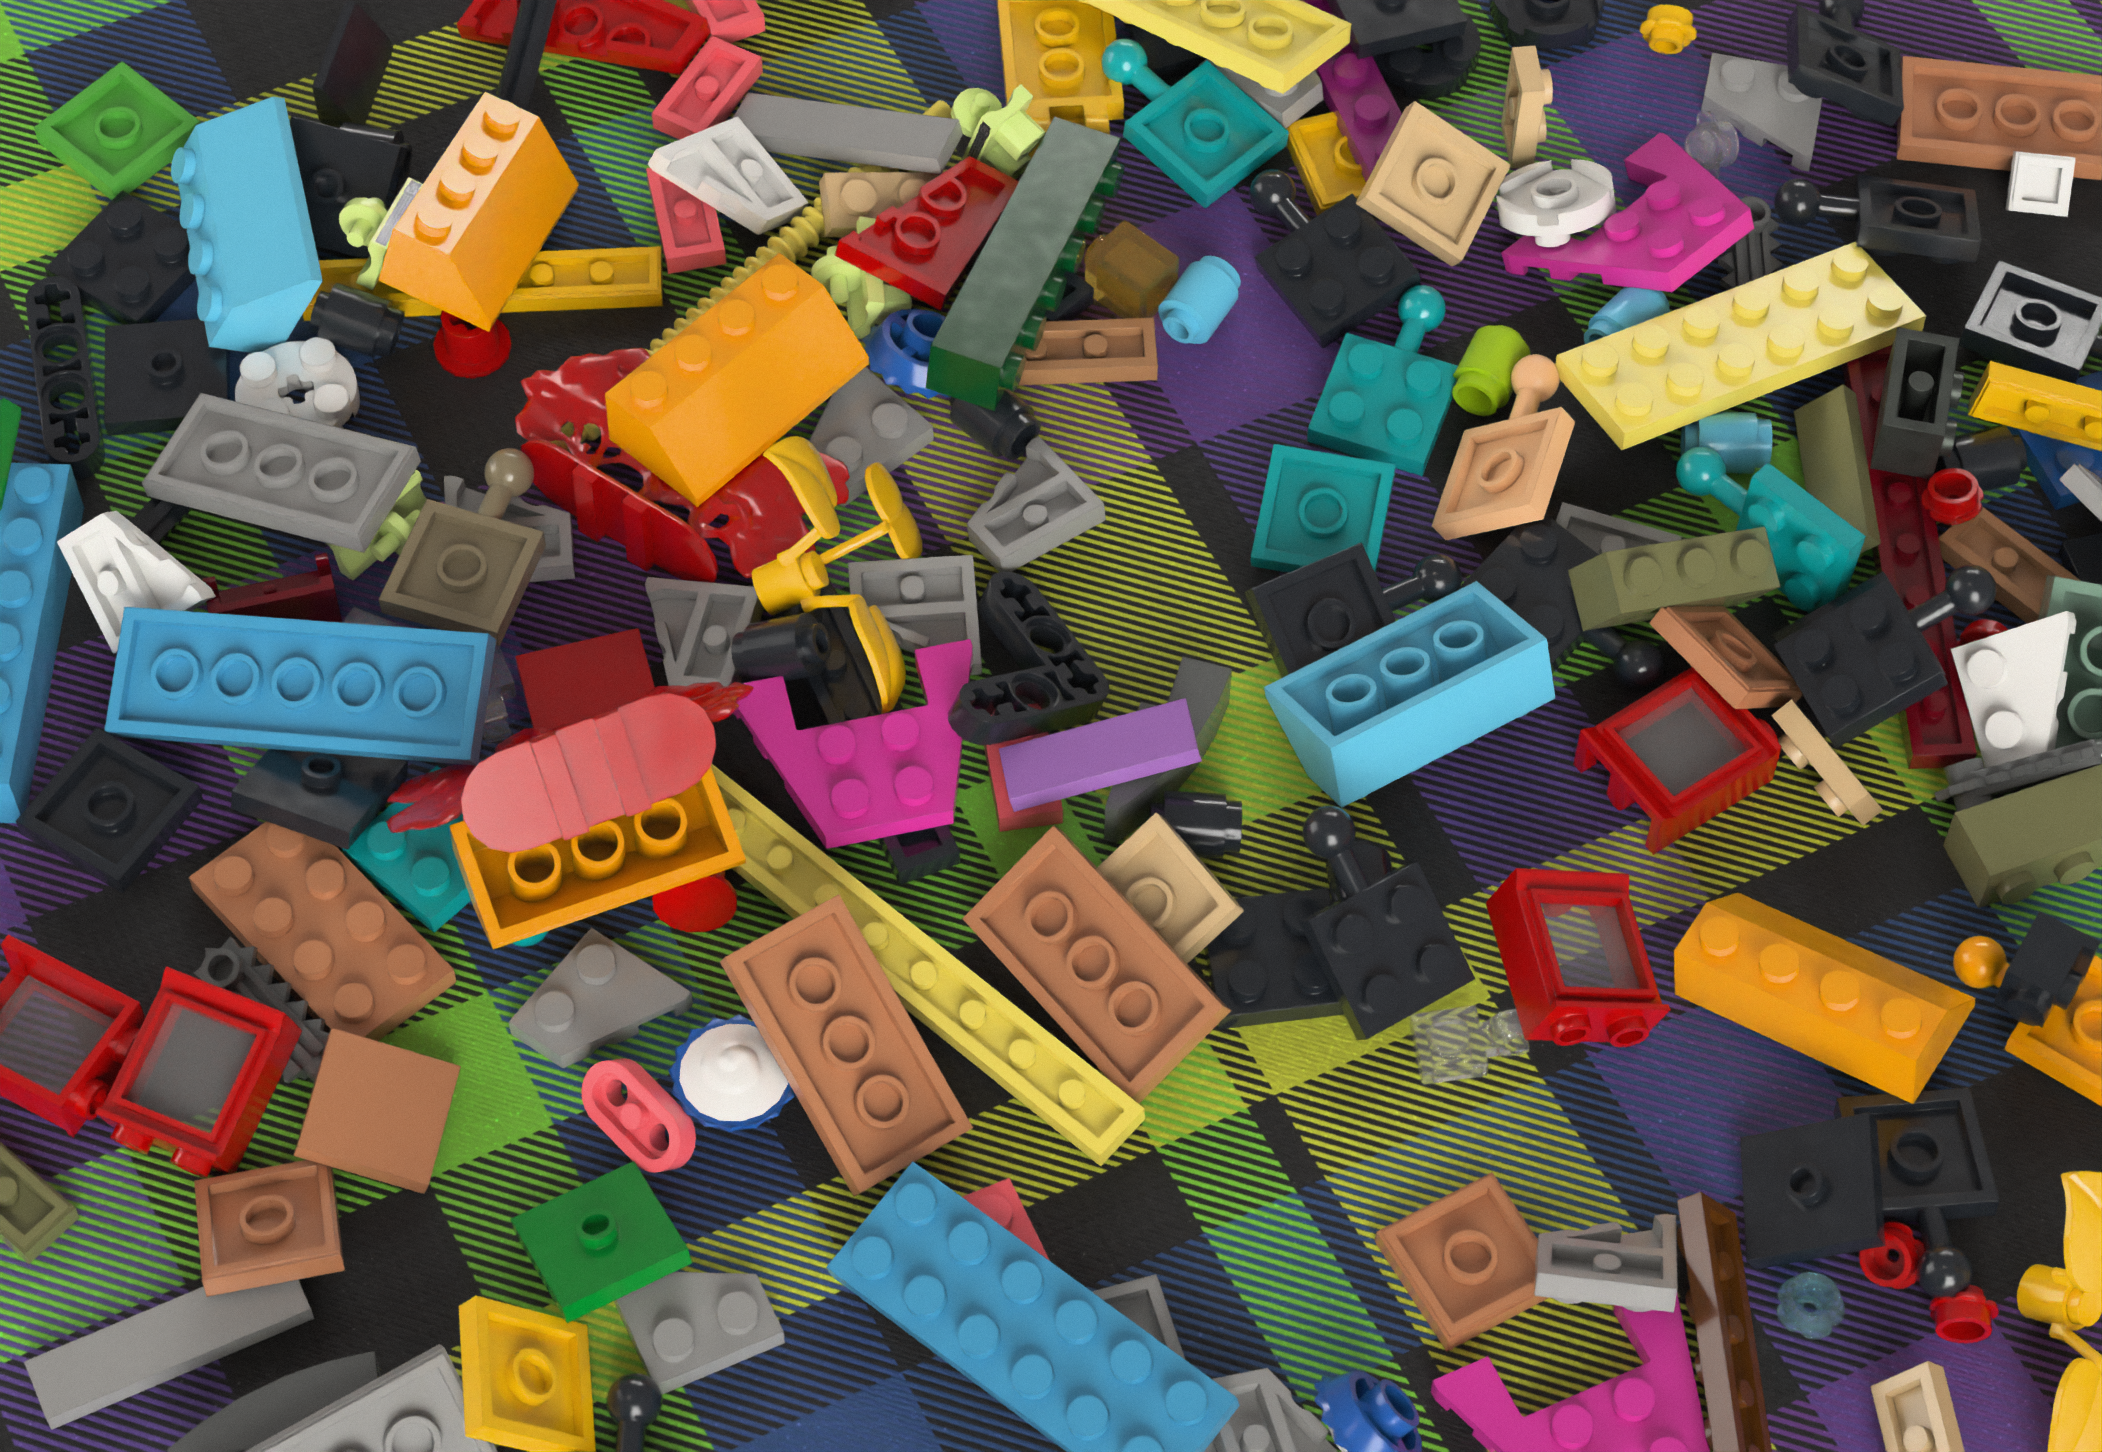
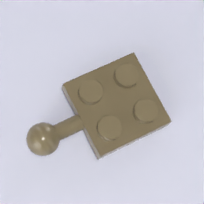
(465, 565)

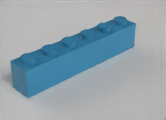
(35, 578)

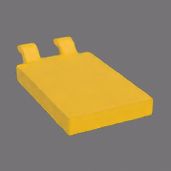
(1057, 57)

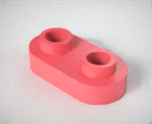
(641, 1120)

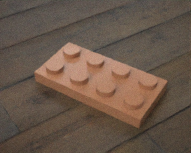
(1988, 111)
(323, 930)
(1096, 965)
(846, 1045)

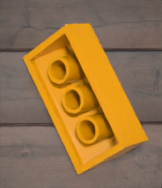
(481, 214)
(735, 380)
(600, 869)
(1818, 994)

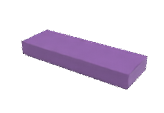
(1099, 755)

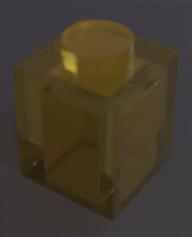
(1130, 271)

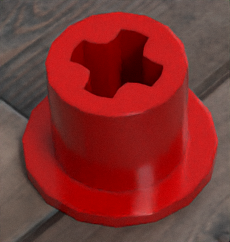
(469, 349)
(698, 904)

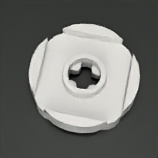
(1555, 202)
(306, 366)

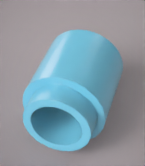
(1200, 300)
(1625, 310)
(1736, 436)

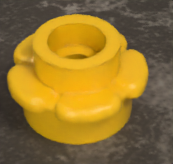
(1668, 29)

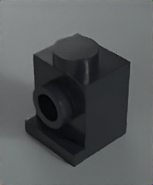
(2046, 970)

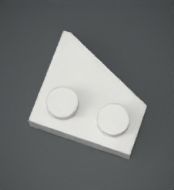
(732, 175)
(126, 568)
(2015, 687)

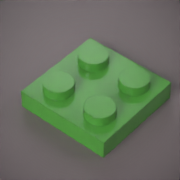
(117, 131)

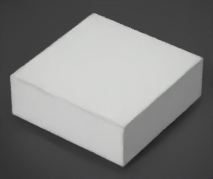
(2040, 183)

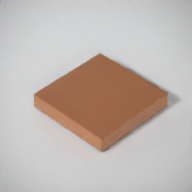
(1727, 656)
(377, 1111)
(268, 1226)
(1465, 1260)

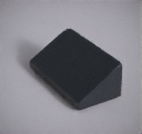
(351, 68)

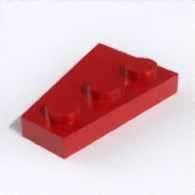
(935, 235)

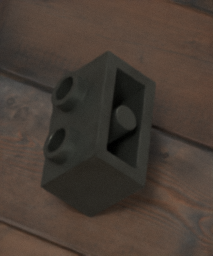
(1916, 403)

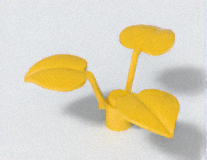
(799, 575)
(2069, 1302)

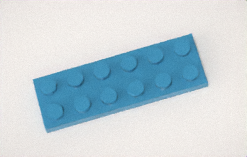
(301, 685)
(1025, 1327)

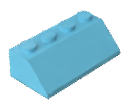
(247, 226)
(1412, 692)

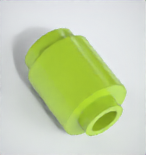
(1486, 369)

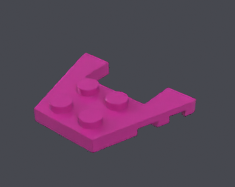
(1658, 238)
(873, 771)
(1634, 1412)

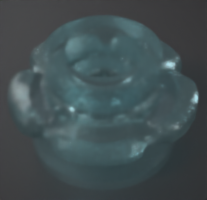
(1813, 1289)

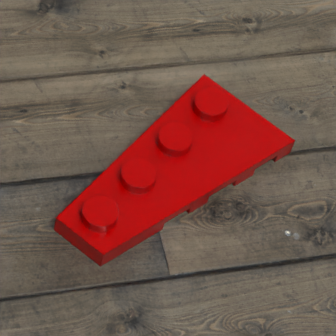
(610, 31)

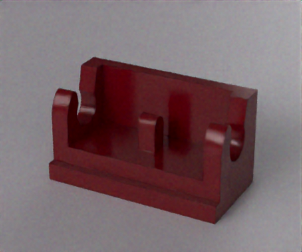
(292, 597)

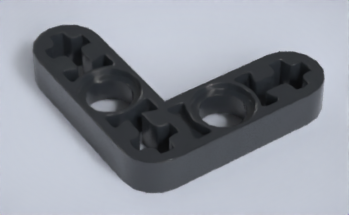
(1062, 684)

